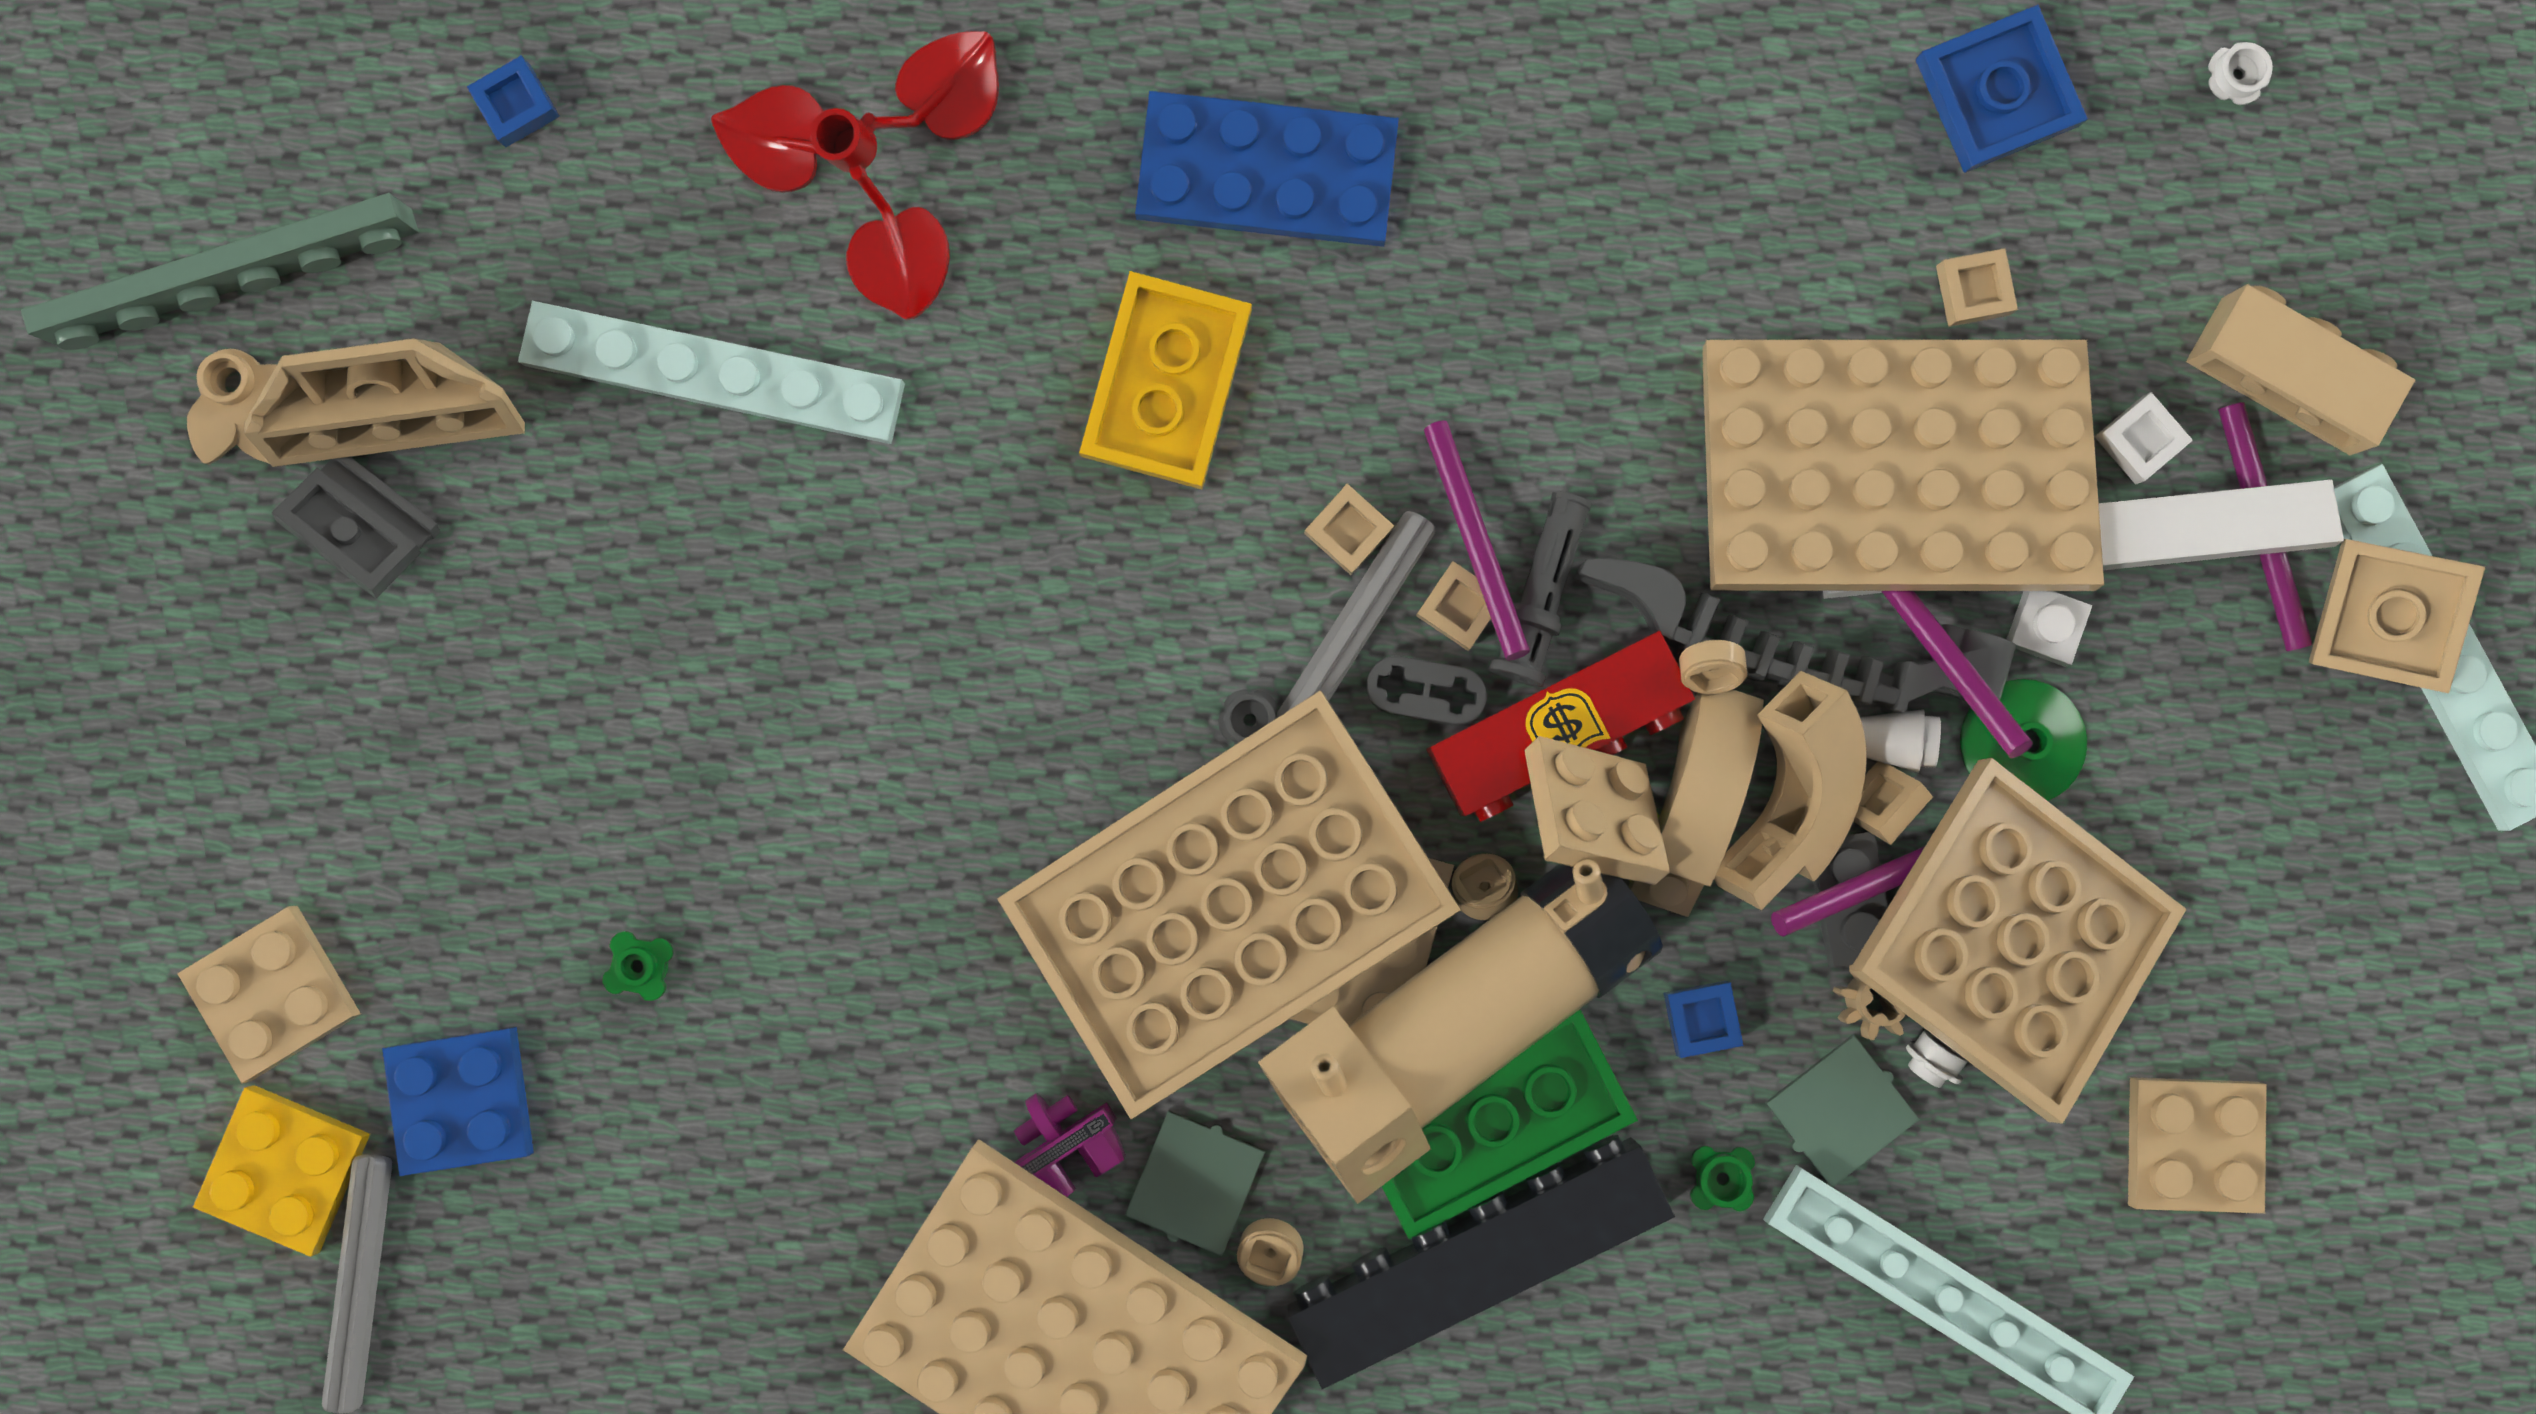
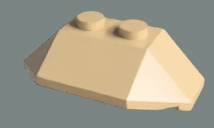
(375, 403)

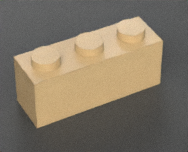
(2301, 369)

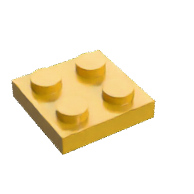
(281, 1170)

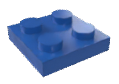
(2001, 88)
(458, 1101)

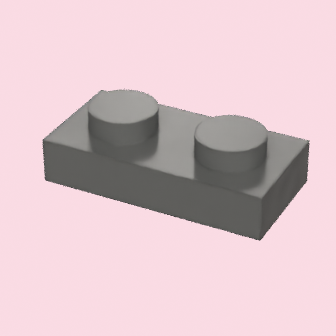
(1850, 929)

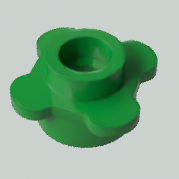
(652, 954)
(1736, 1191)

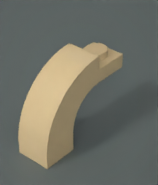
(1814, 792)
(1704, 795)

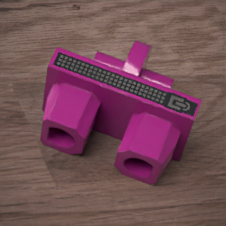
(1091, 1135)

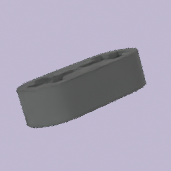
(1428, 675)

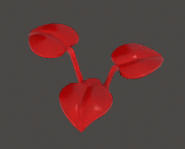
(784, 127)

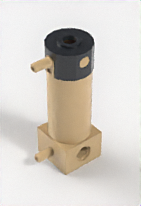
(1457, 1022)

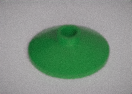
(2055, 721)

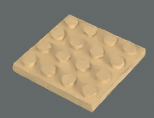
(2019, 940)

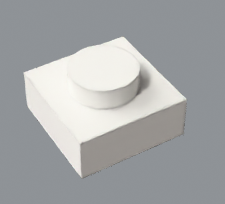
(2143, 438)
(2049, 625)

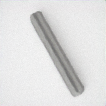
(1363, 610)
(357, 1283)

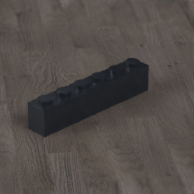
(1478, 1260)

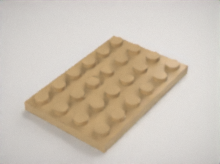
(1901, 465)
(1228, 904)
(1051, 1311)

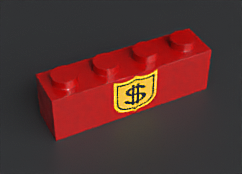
(1584, 710)

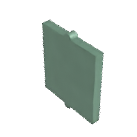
(1842, 1111)
(1195, 1183)

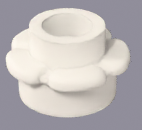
(2249, 59)
(1935, 1060)

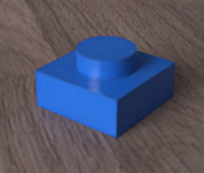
(513, 101)
(1703, 1019)

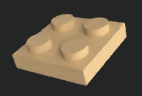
(2396, 615)
(1596, 810)
(269, 994)
(2197, 1145)

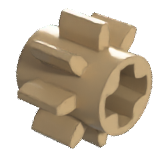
(1857, 997)

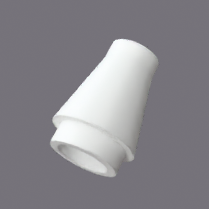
(1903, 739)

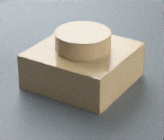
(1976, 287)
(1349, 529)
(1456, 607)
(1889, 801)

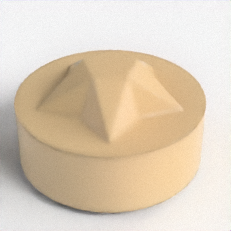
(1713, 666)
(1484, 886)
(1270, 1252)

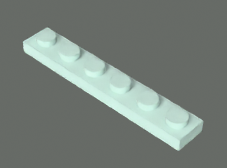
(711, 372)
(2477, 709)
(1946, 1296)

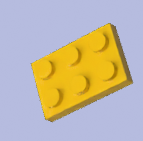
(1165, 380)

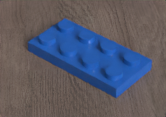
(1266, 168)

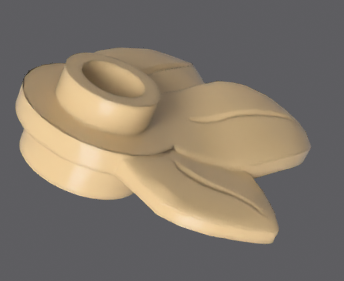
(219, 416)

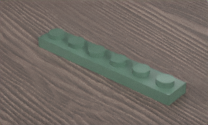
(201, 278)

